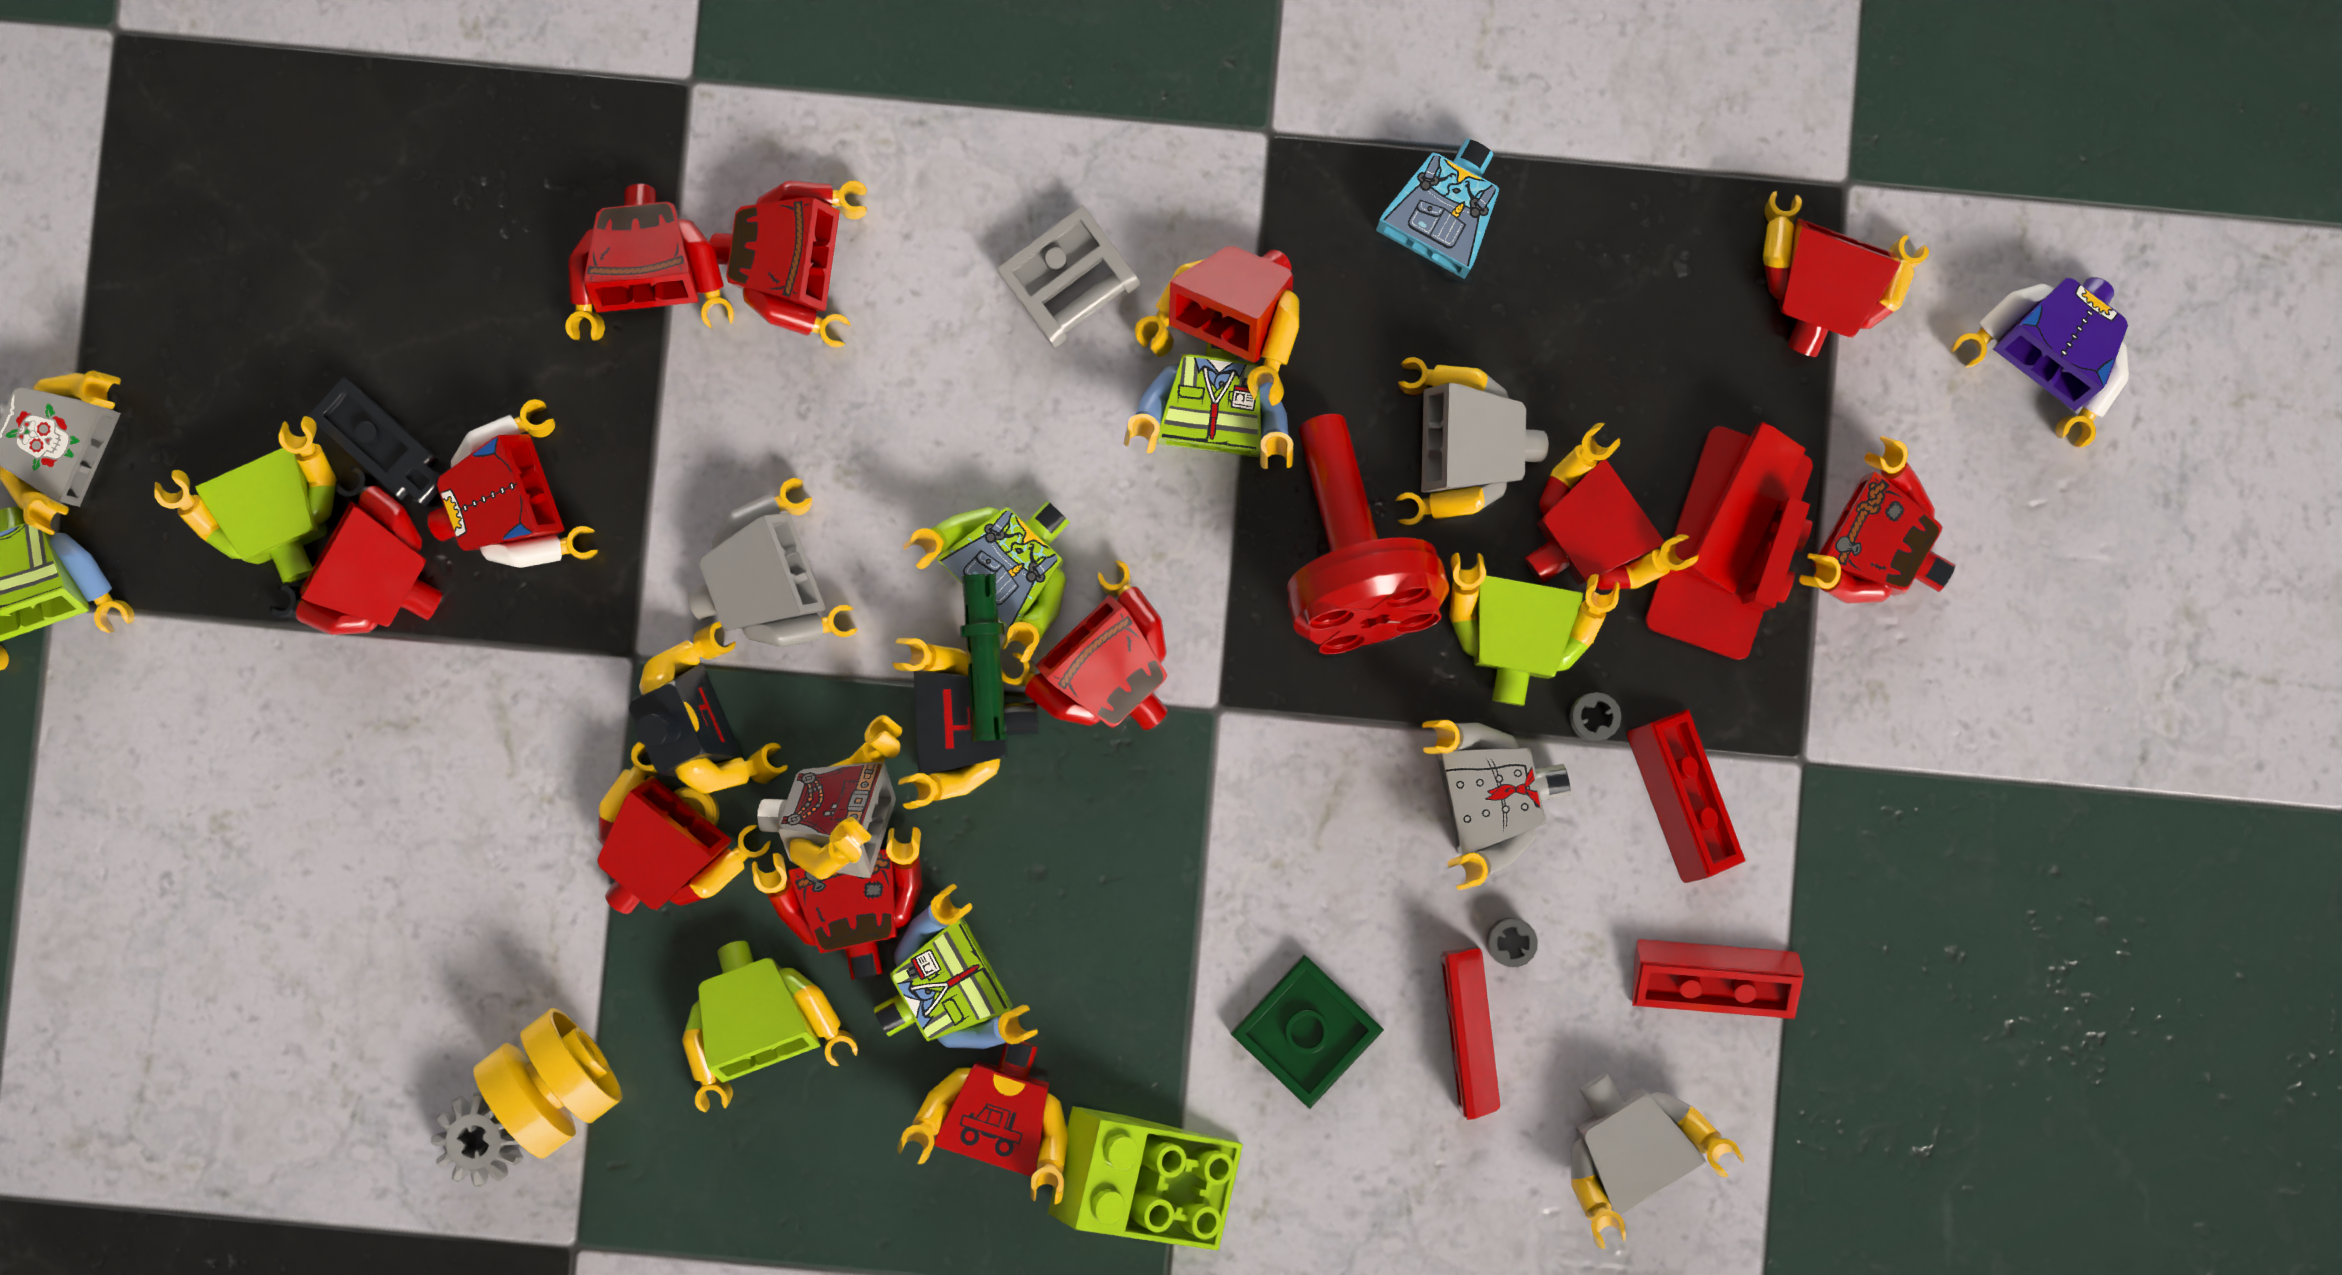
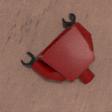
(364, 568)

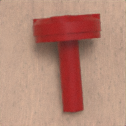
(1365, 584)

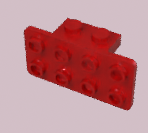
(1702, 612)

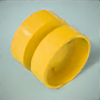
(540, 1089)

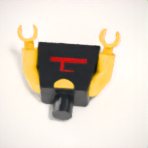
(685, 723)
(946, 756)

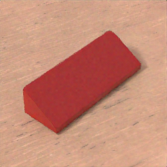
(1746, 507)
(1685, 797)
(1716, 978)
(1470, 1032)

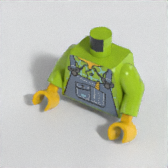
(1019, 553)

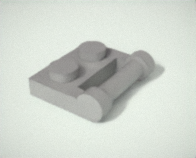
(1058, 261)

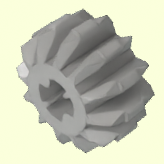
(461, 1142)

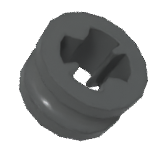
(1599, 732)
(1501, 955)

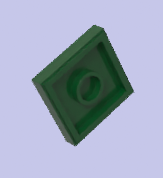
(1306, 1031)

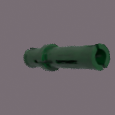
(983, 657)

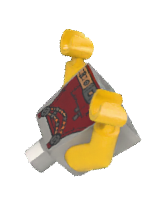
(840, 810)

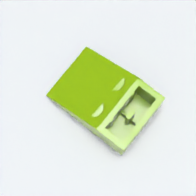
(1145, 1180)

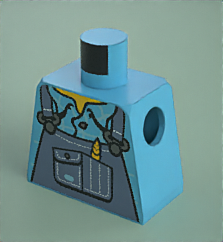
(1444, 208)

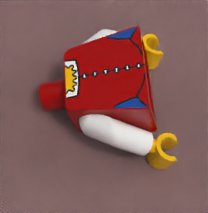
(501, 498)

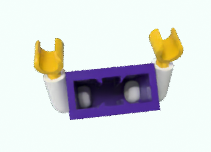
(2064, 343)

